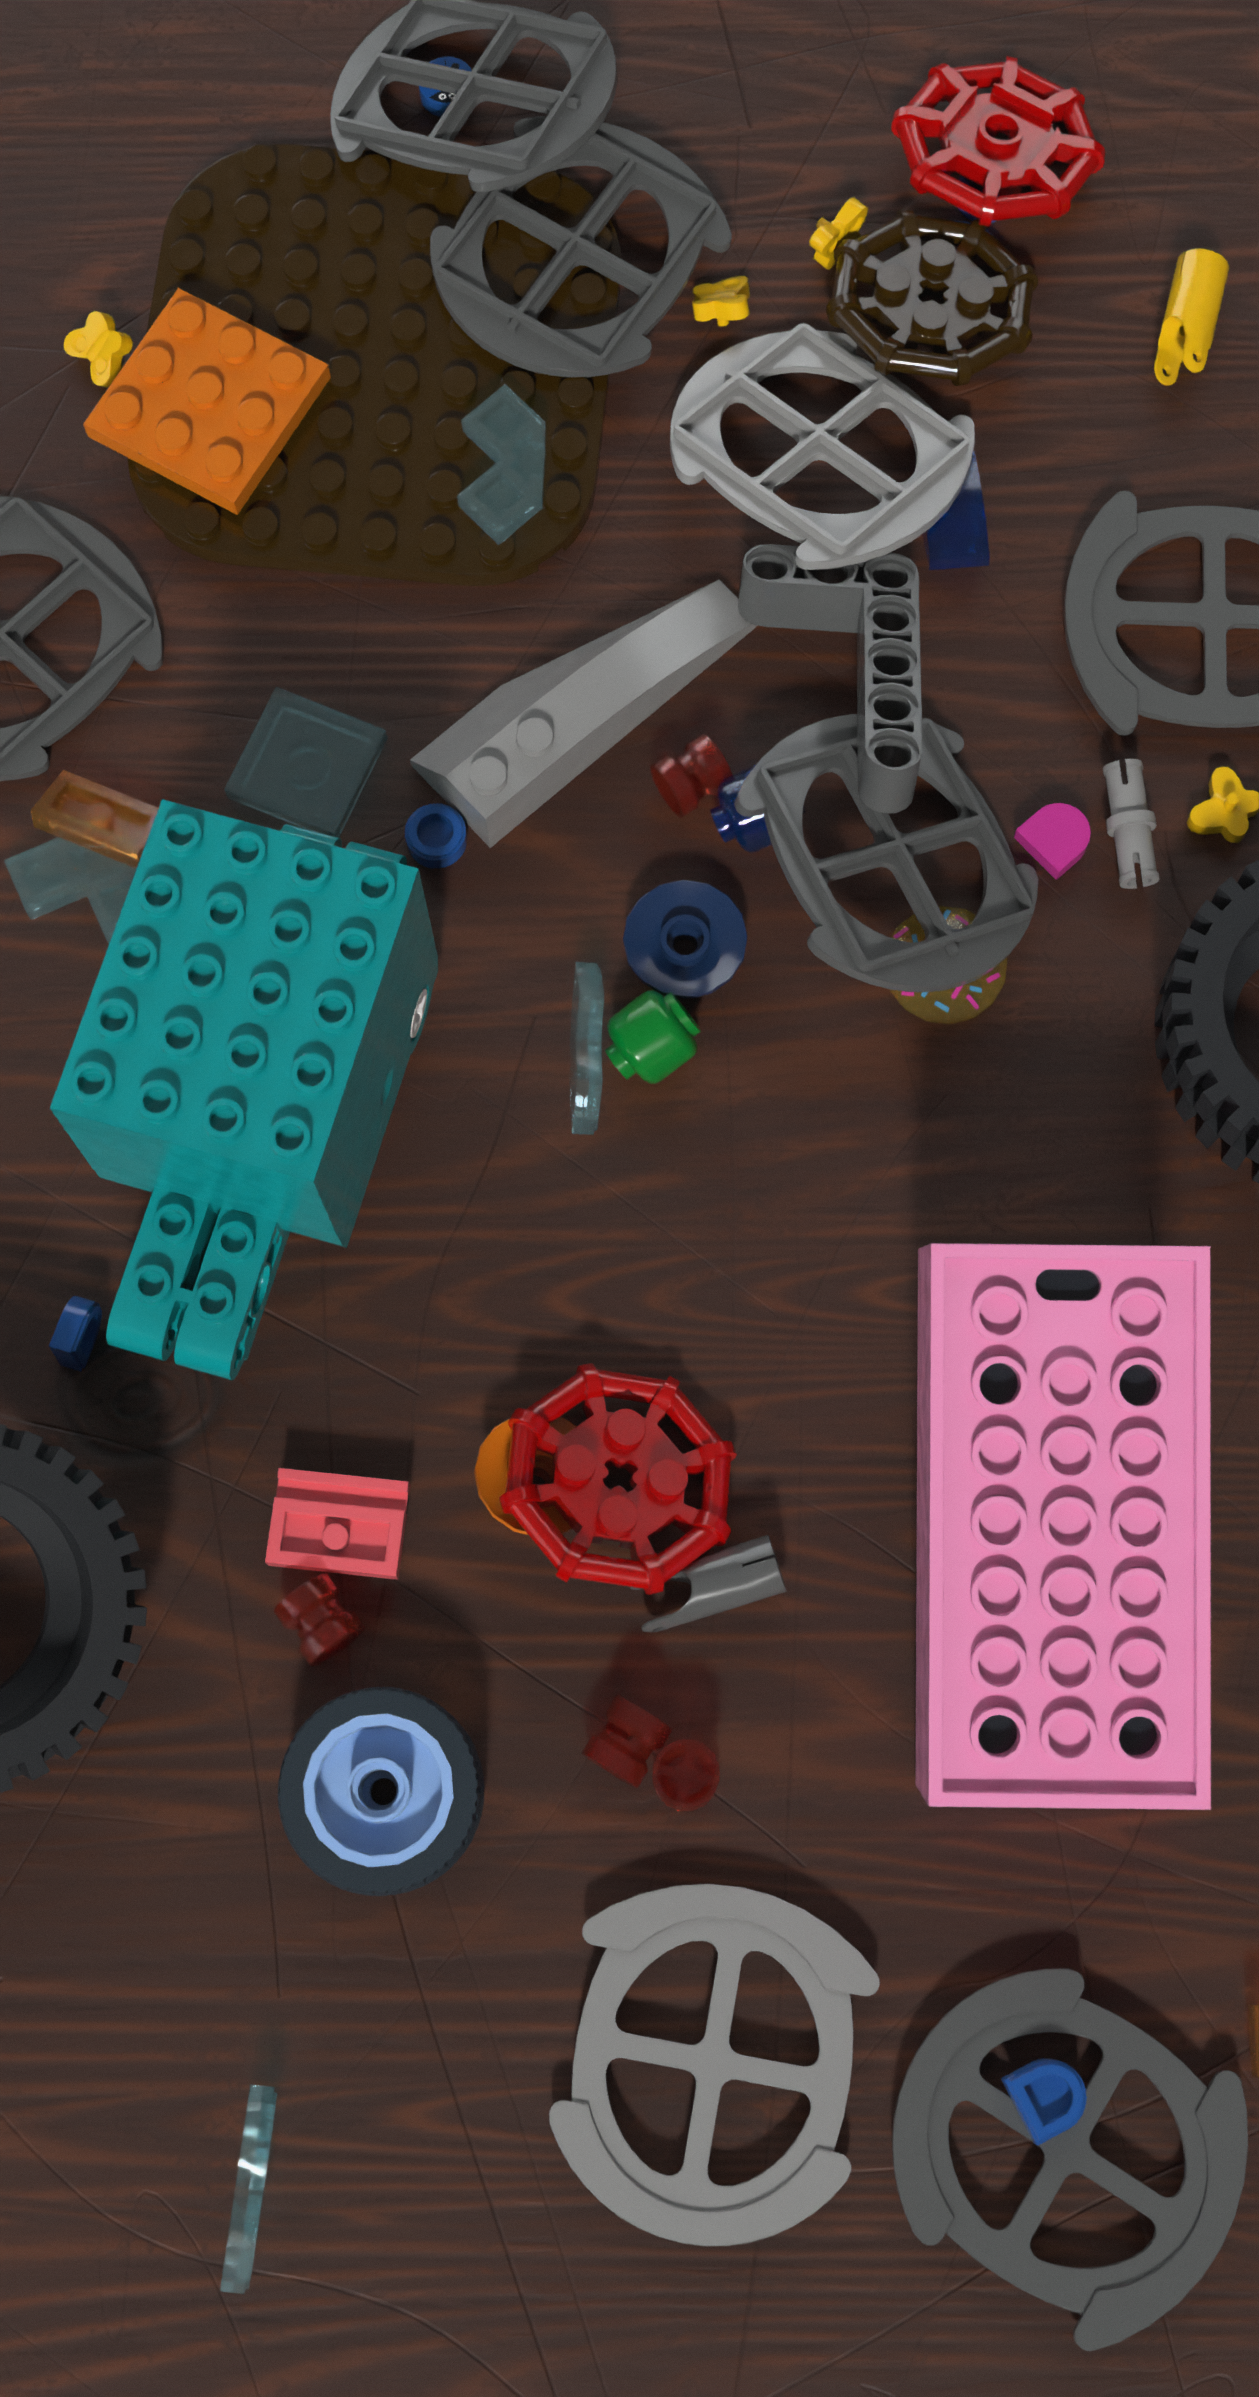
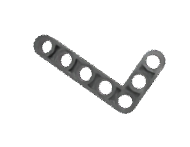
(882, 607)

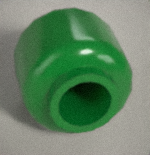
(652, 1037)

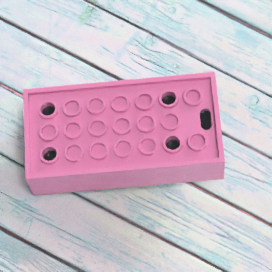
(1063, 1526)

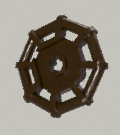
(938, 272)

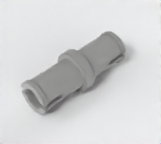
(1131, 823)

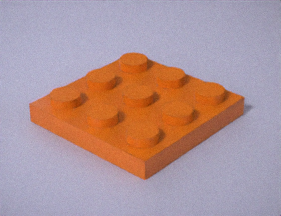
(207, 401)

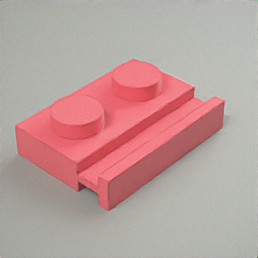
(338, 1523)

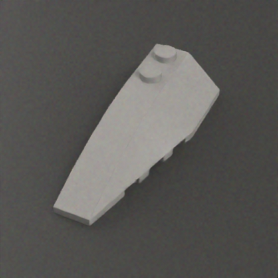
(570, 711)

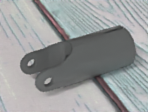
(725, 1582)

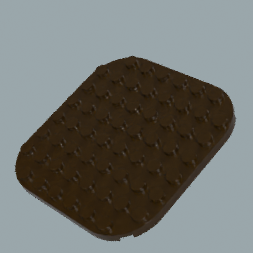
(345, 273)

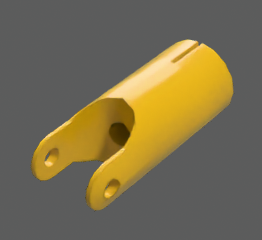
(1191, 313)

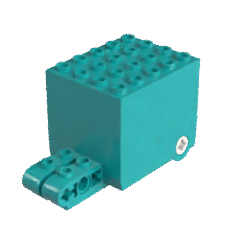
(243, 1063)

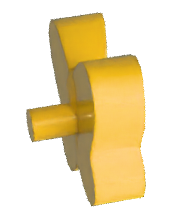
(830, 235)
(722, 300)
(100, 345)
(1227, 809)

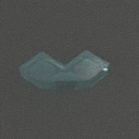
(515, 485)
(66, 872)

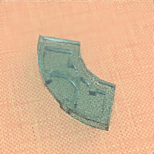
(586, 1048)
(249, 2189)

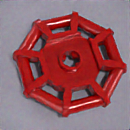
(1018, 106)
(615, 1515)

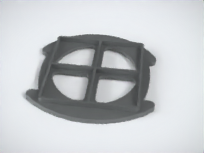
(572, 113)
(608, 347)
(1096, 611)
(127, 633)
(947, 954)
(1187, 2226)

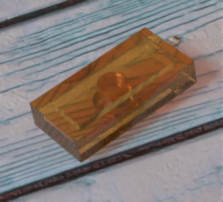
(95, 818)

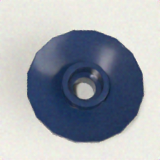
(685, 913)

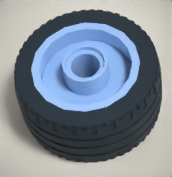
(330, 1780)

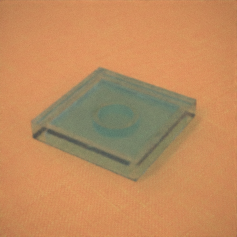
(306, 763)

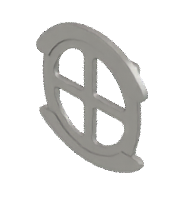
(827, 539)
(689, 2204)

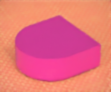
(1055, 837)

